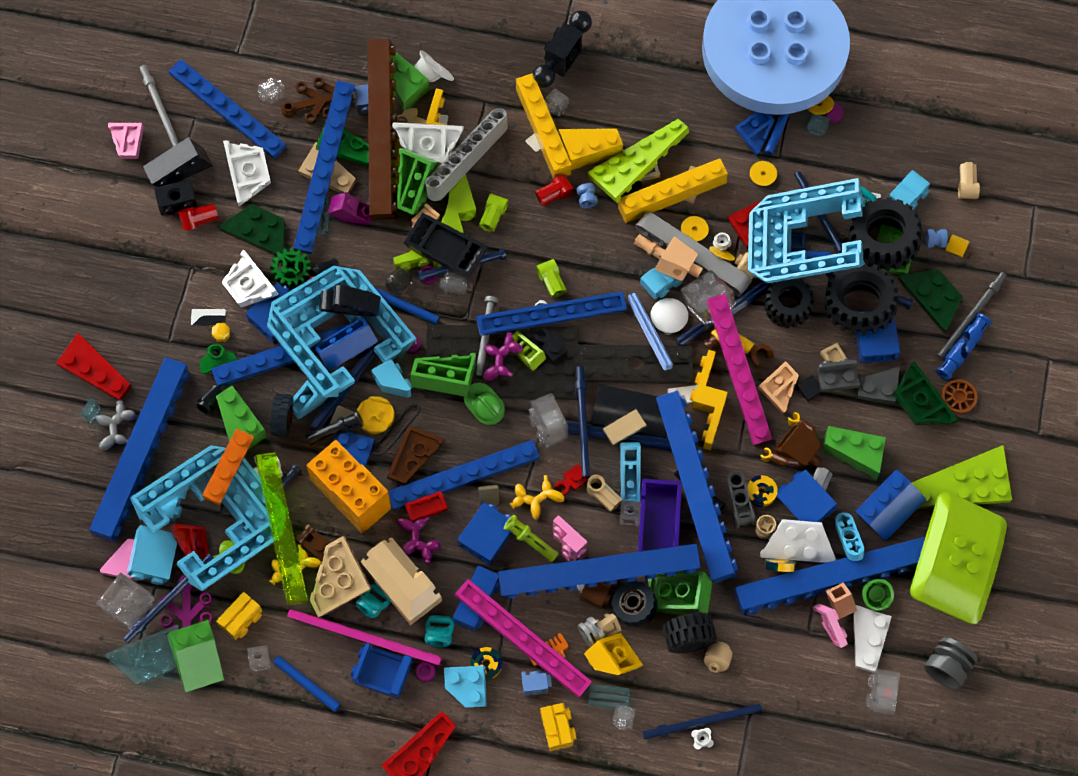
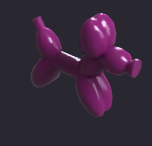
(510, 346)
(415, 543)

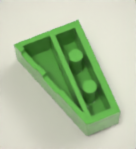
(410, 83)
(413, 174)
(444, 375)
(238, 415)
(856, 449)

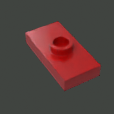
(426, 506)

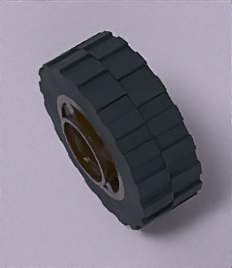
(281, 415)
(635, 615)

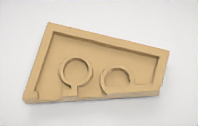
(341, 179)

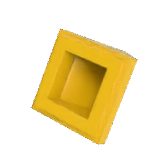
(957, 245)

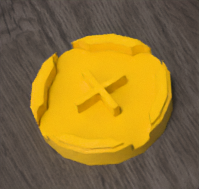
(376, 415)

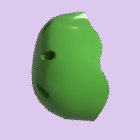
(877, 593)

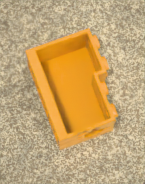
(349, 486)

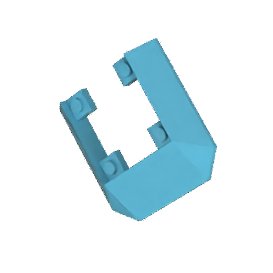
(778, 213)
(298, 313)
(242, 499)

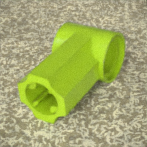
(494, 208)
(550, 275)

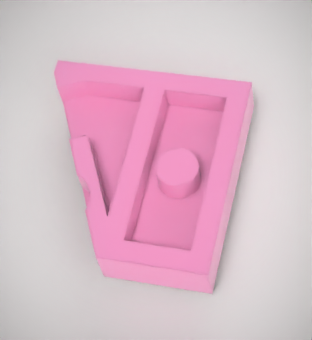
(127, 139)
(119, 561)
(831, 625)

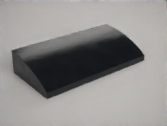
(615, 403)

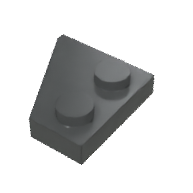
(879, 386)

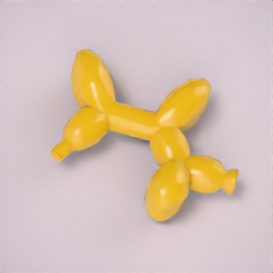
(547, 492)
(305, 561)

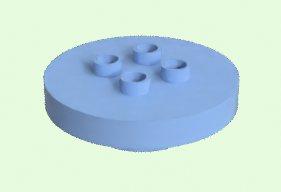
(775, 52)

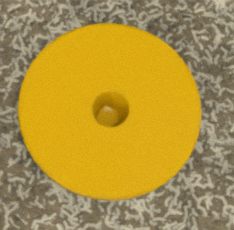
(822, 107)
(763, 173)
(695, 228)
(722, 254)

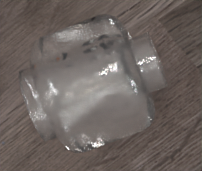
(270, 90)
(453, 284)

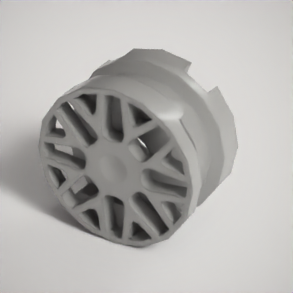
(590, 631)

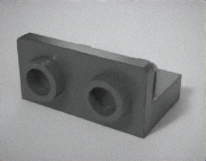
(838, 375)

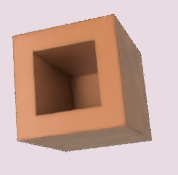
(841, 600)

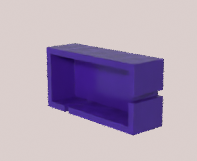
(659, 514)

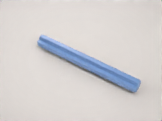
(650, 331)

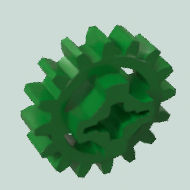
(290, 276)

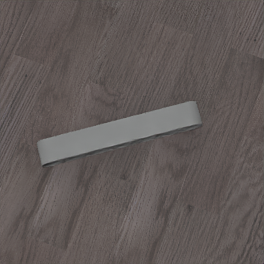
(466, 154)
(662, 233)

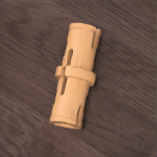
(650, 247)

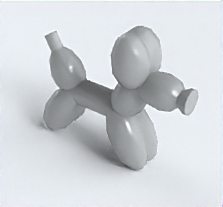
(114, 437)

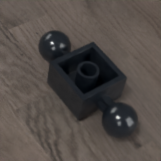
(563, 49)

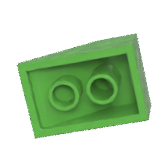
(682, 592)
(196, 656)

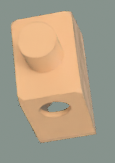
(678, 261)

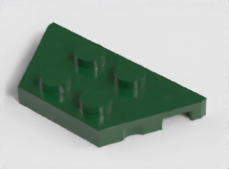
(257, 228)
(934, 295)
(922, 400)

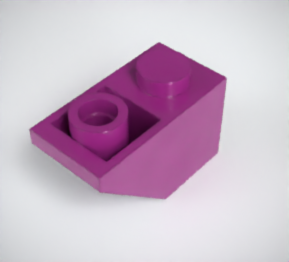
(349, 209)

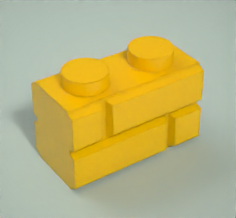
(240, 616)
(557, 726)

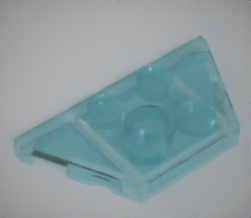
(145, 657)

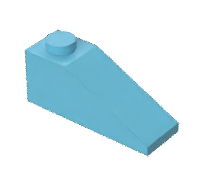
(630, 471)

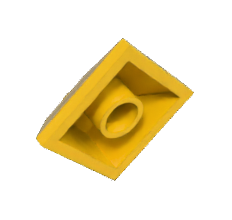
(613, 655)

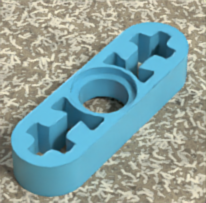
(848, 543)

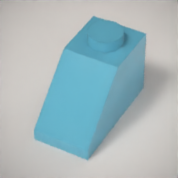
(307, 400)

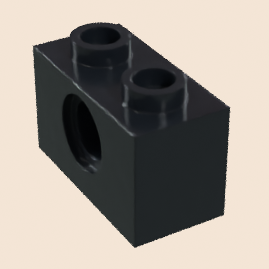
(166, 194)

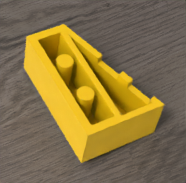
(590, 145)

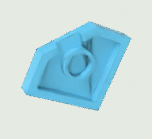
(467, 685)

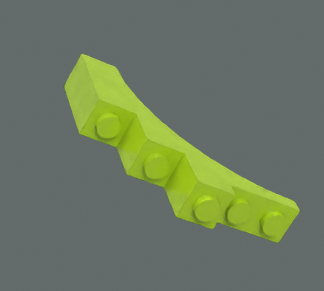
(459, 208)

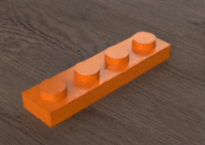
(227, 466)

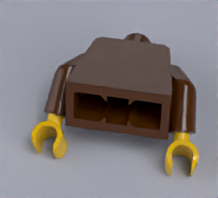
(797, 446)

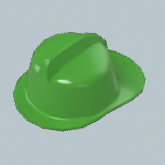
(484, 404)

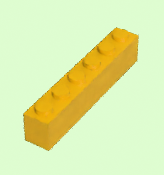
(543, 126)
(673, 190)

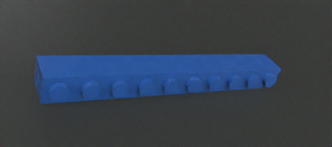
(139, 450)
(696, 487)
(599, 569)
(820, 578)

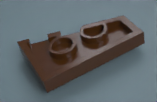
(413, 454)

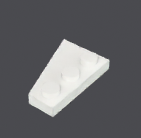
(869, 636)

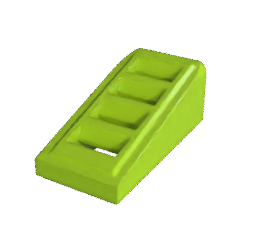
(535, 357)

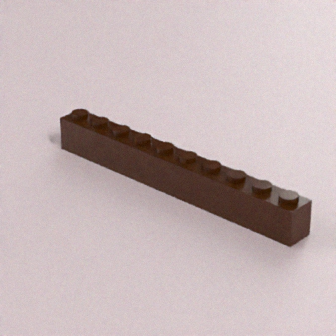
(381, 132)

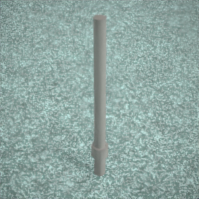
(149, 83)

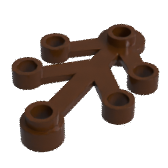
(318, 100)

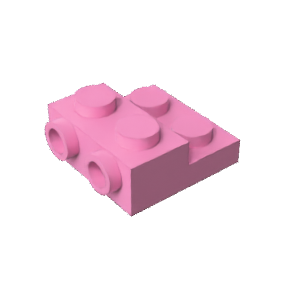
(573, 544)

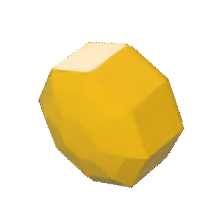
(221, 332)

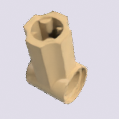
(968, 184)
(605, 494)

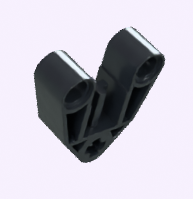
(350, 301)

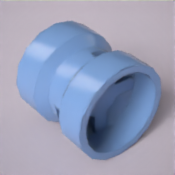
(587, 196)
(936, 238)

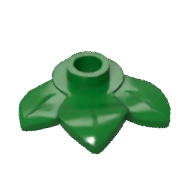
(210, 361)

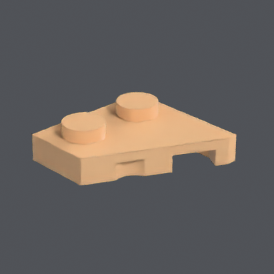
(780, 386)

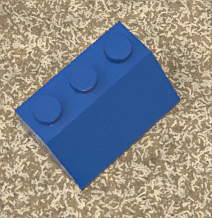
(890, 505)

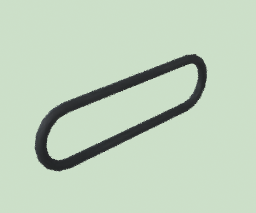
(403, 430)

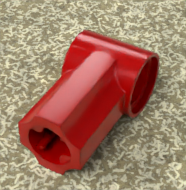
(557, 189)
(193, 217)

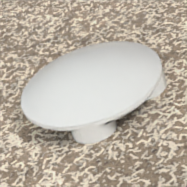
(669, 315)

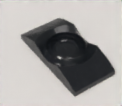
(445, 245)

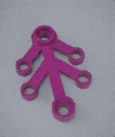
(187, 614)

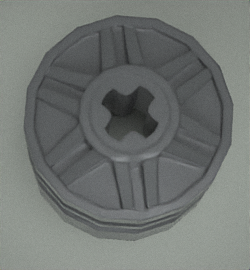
(950, 663)

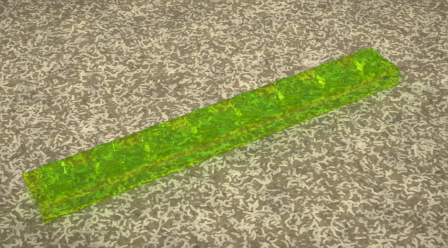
(281, 529)

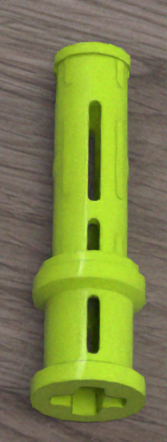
(523, 532)

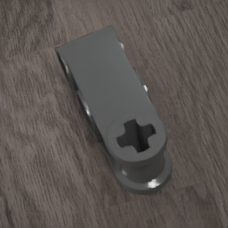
(742, 512)

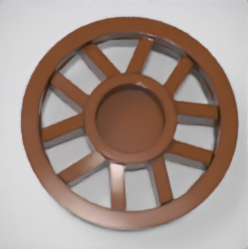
(959, 396)

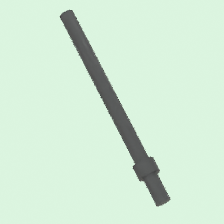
(992, 289)

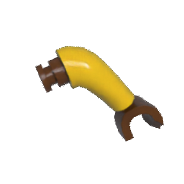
(748, 346)

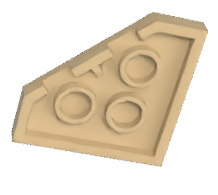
(338, 578)

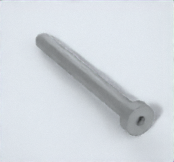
(490, 301)

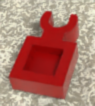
(573, 480)

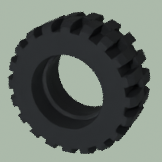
(892, 214)

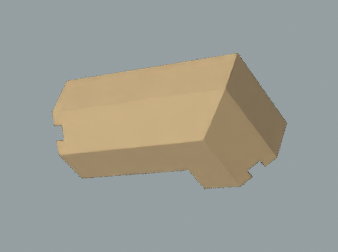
(401, 580)

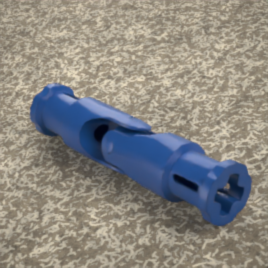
(963, 347)

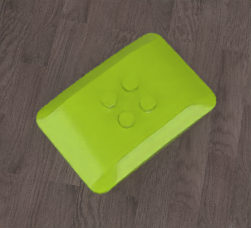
(959, 558)

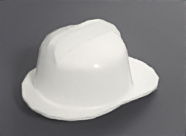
(432, 69)

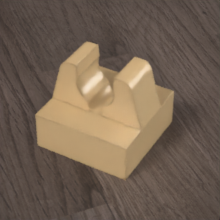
(609, 625)

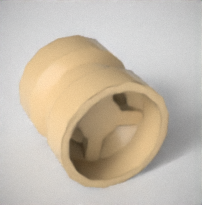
(767, 523)

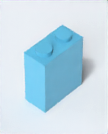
(152, 555)

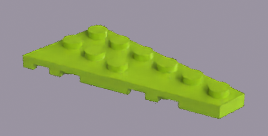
(635, 162)
(977, 480)

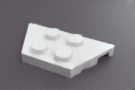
(428, 139)
(247, 170)
(248, 283)
(799, 542)

